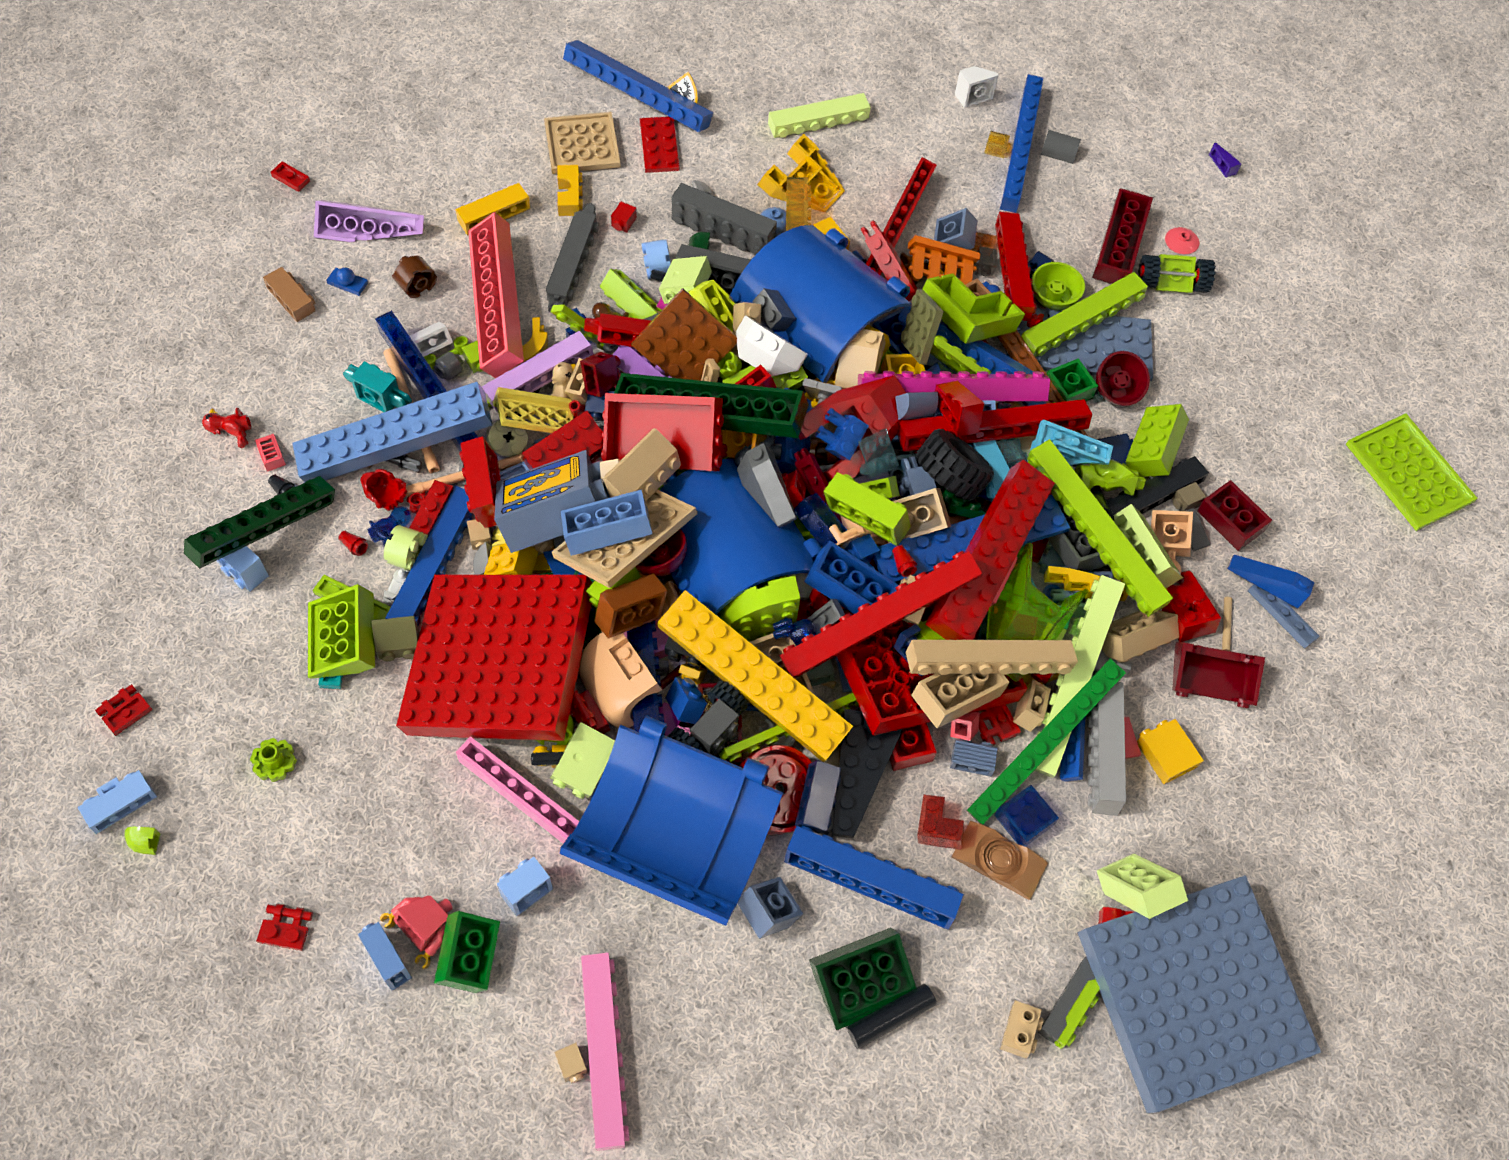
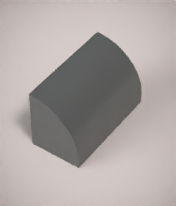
(1060, 146)

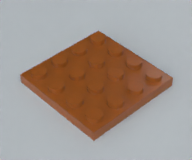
(684, 338)

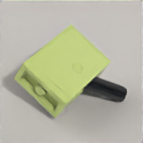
(581, 761)

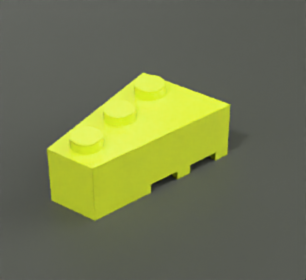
(715, 301)

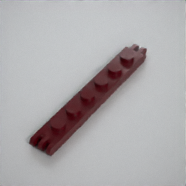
(812, 475)

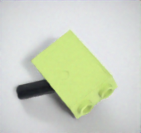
(681, 274)

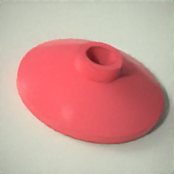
(1182, 240)

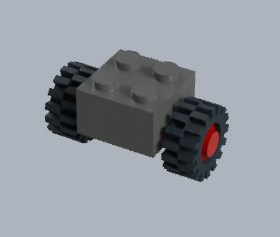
(717, 724)

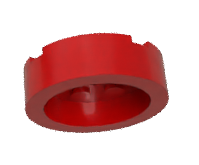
(787, 768)

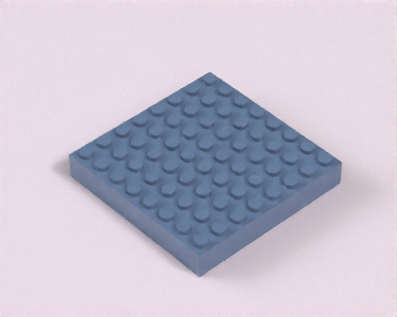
(1198, 995)

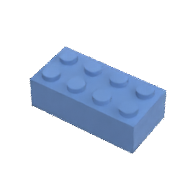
(606, 522)

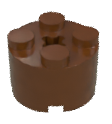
(414, 275)

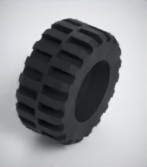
(955, 464)

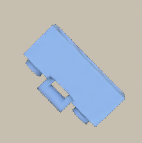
(116, 801)

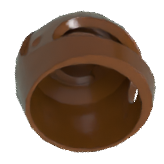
(822, 456)

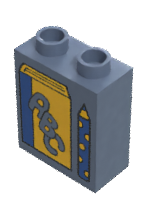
(532, 501)

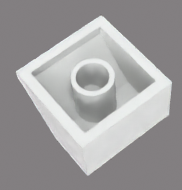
(975, 85)

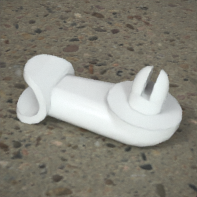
(395, 586)

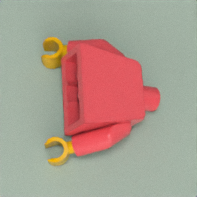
(422, 922)

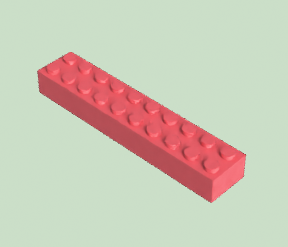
(495, 296)

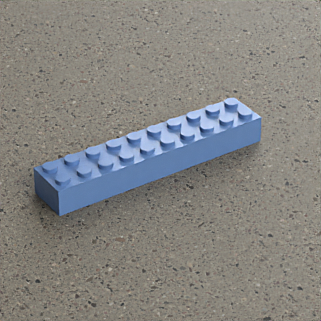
(393, 433)

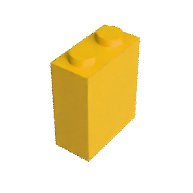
(1169, 750)

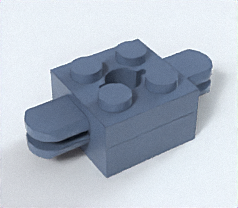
(914, 479)

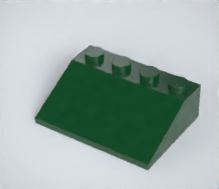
(862, 976)

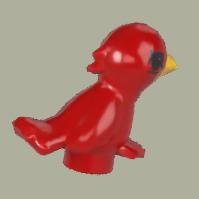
(234, 424)

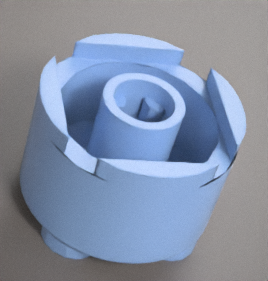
(657, 256)

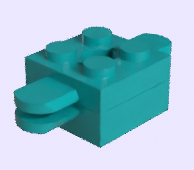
(376, 387)

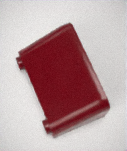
(1217, 674)

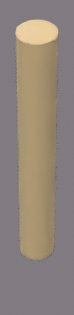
(1227, 616)

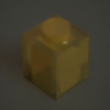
(997, 144)

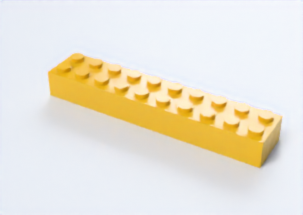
(754, 676)

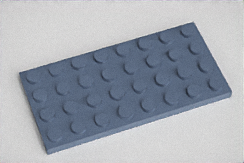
(1098, 342)

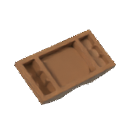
(1000, 859)

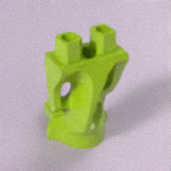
(1111, 477)

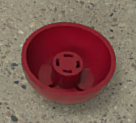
(1123, 378)
(666, 557)

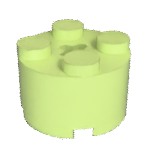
(404, 547)

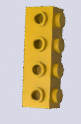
(504, 203)

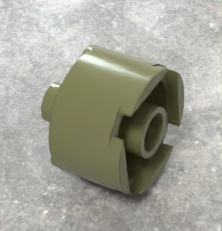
(512, 447)

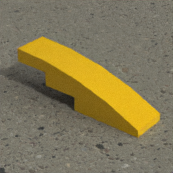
(1074, 580)

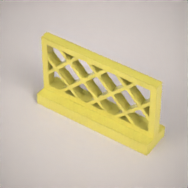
(528, 404)

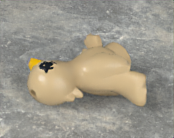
(561, 376)

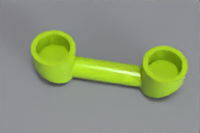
(458, 342)

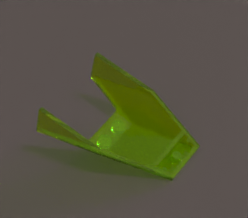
(1025, 611)

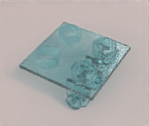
(877, 454)

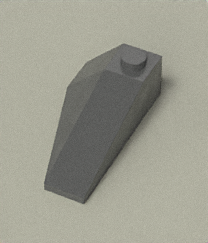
(764, 482)

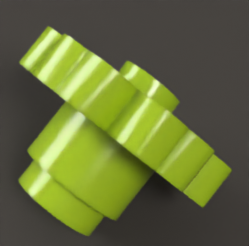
(273, 760)

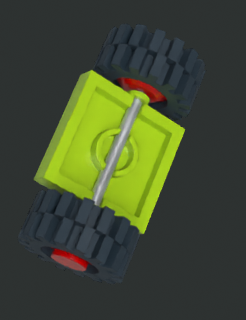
(1177, 273)

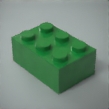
(467, 952)

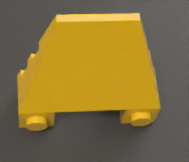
(811, 165)

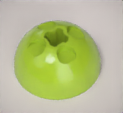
(1057, 285)

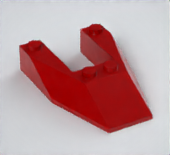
(869, 402)

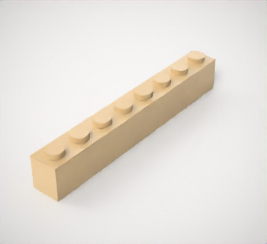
(990, 656)

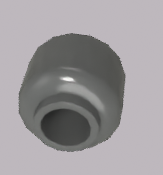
(448, 366)

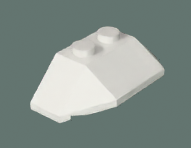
(765, 348)

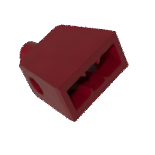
(599, 373)

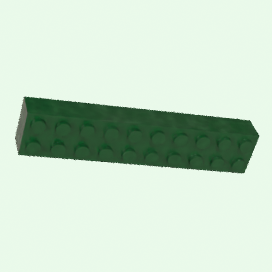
(743, 407)

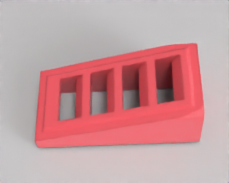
(272, 463)

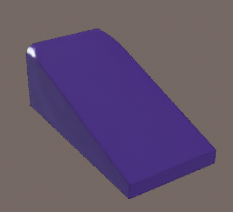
(1224, 160)

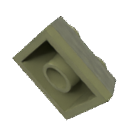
(395, 637)

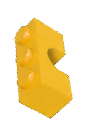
(569, 179)

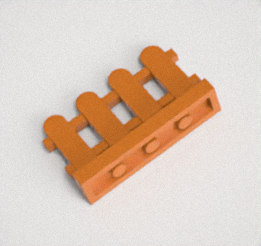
(938, 253)

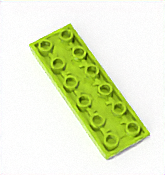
(953, 357)

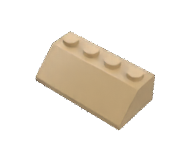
(644, 467)
(1139, 633)

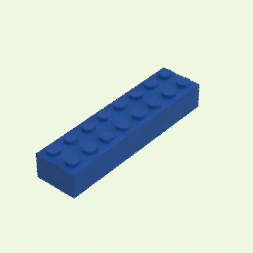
(873, 877)

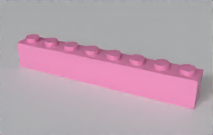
(516, 789)
(602, 1050)

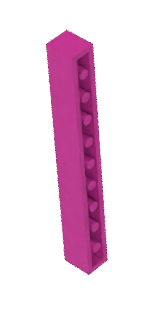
(983, 385)

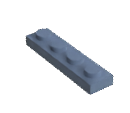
(1285, 616)

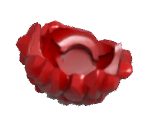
(383, 489)

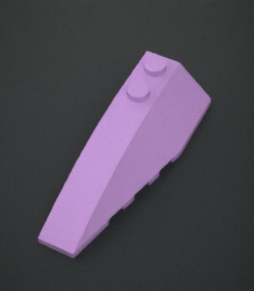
(360, 222)

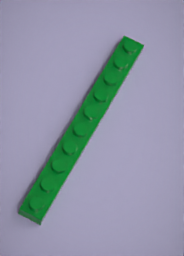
(1045, 742)

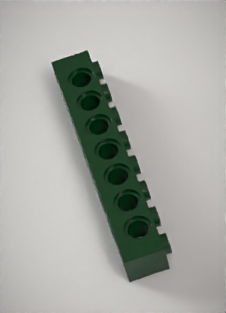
(258, 522)

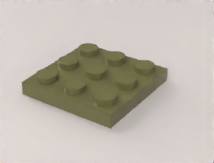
(921, 326)

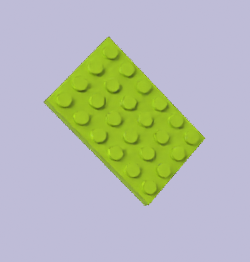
(1411, 471)

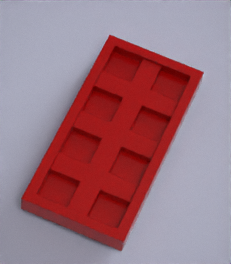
(659, 144)

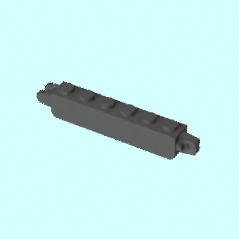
(571, 257)

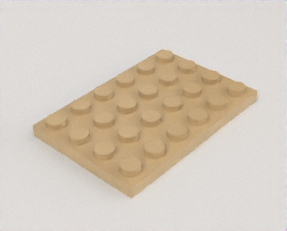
(614, 561)

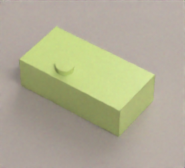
(1142, 885)

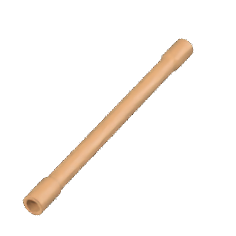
(393, 363)
(422, 487)

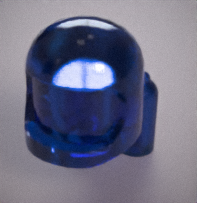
(795, 630)

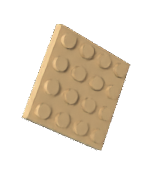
(582, 141)

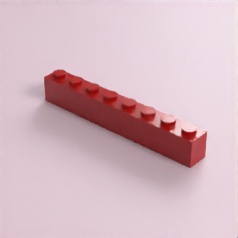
(1015, 262)

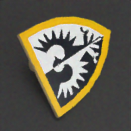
(686, 87)

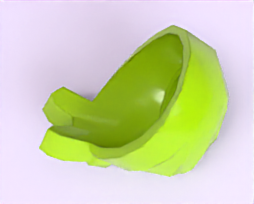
(729, 365)

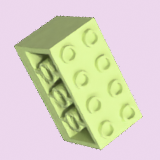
(1147, 544)

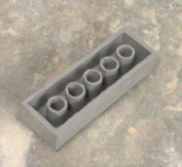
(1107, 753)

